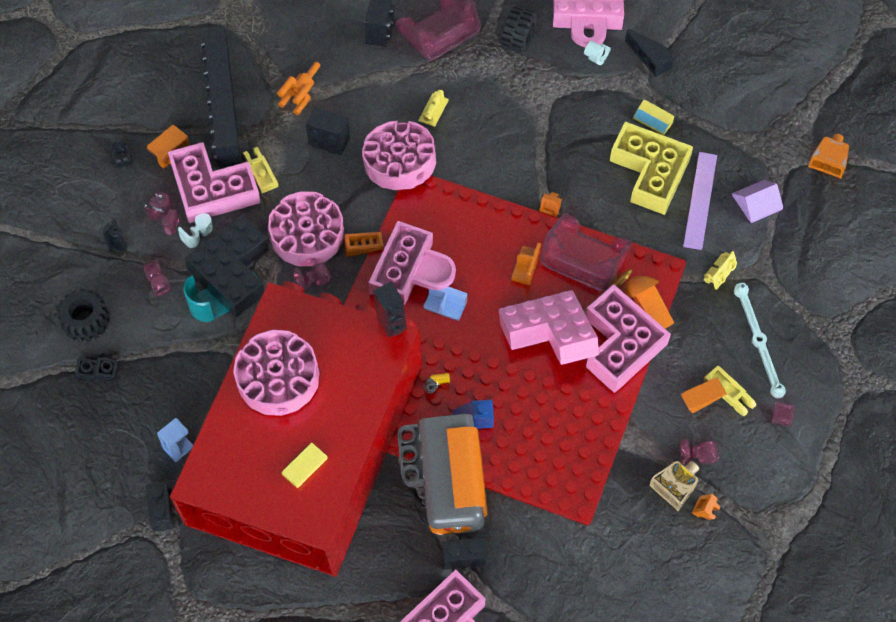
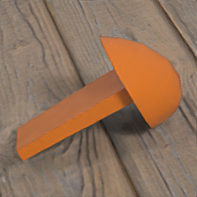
(646, 296)

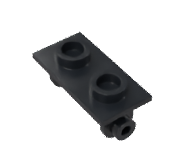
(113, 237)

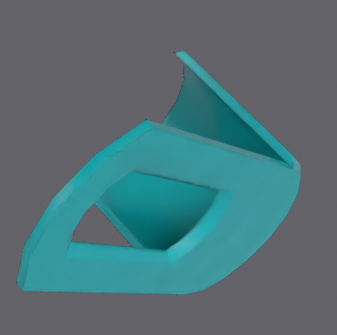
(202, 304)

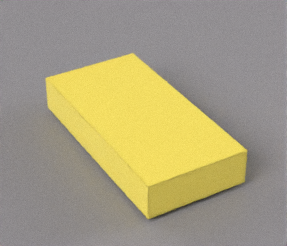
(304, 465)

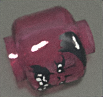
(157, 205)

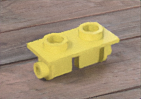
(434, 108)
(725, 264)

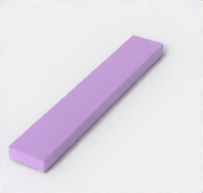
(700, 201)

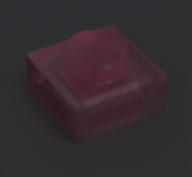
(170, 221)
(783, 414)

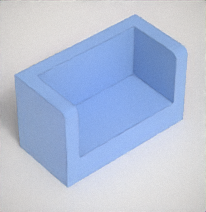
(174, 441)

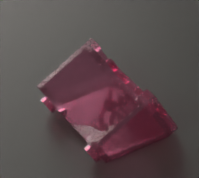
(443, 29)
(581, 255)

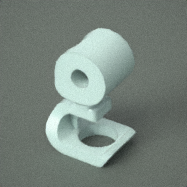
(595, 52)
(203, 227)

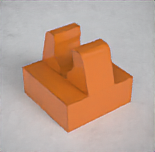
(550, 204)
(705, 505)

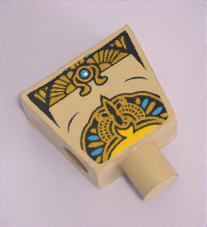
(676, 483)

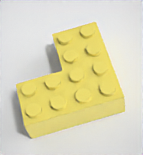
(658, 161)

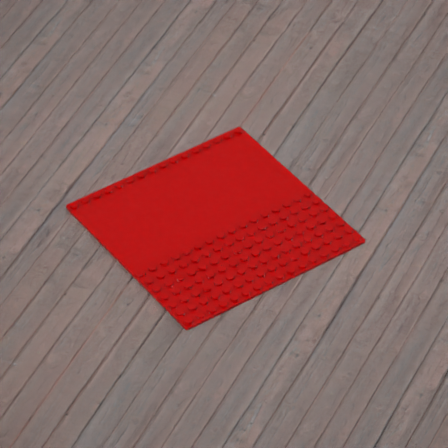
(551, 420)

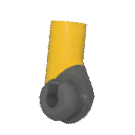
(435, 380)

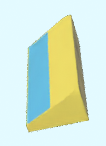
(653, 117)

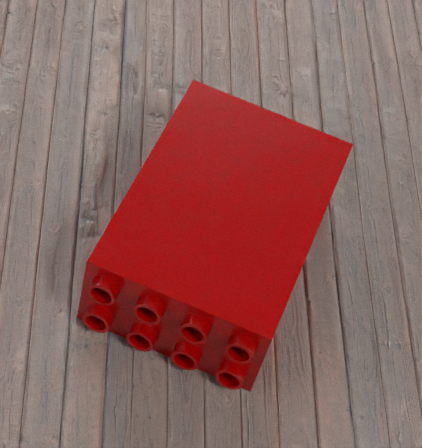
(237, 462)

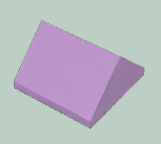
(759, 200)

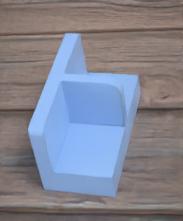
(446, 302)

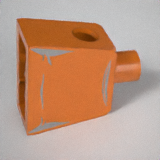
(830, 156)

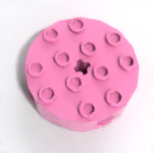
(399, 155)
(306, 229)
(276, 372)

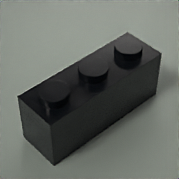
(390, 309)

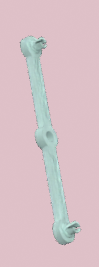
(777, 389)

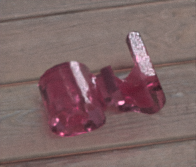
(318, 274)
(155, 275)
(706, 452)

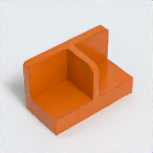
(168, 141)
(526, 264)

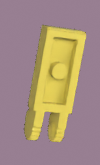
(261, 171)
(733, 390)

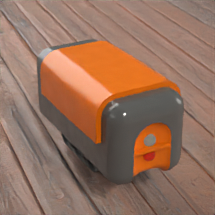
(449, 469)

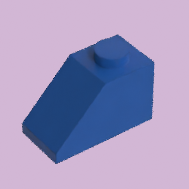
(480, 410)

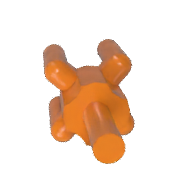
(299, 88)

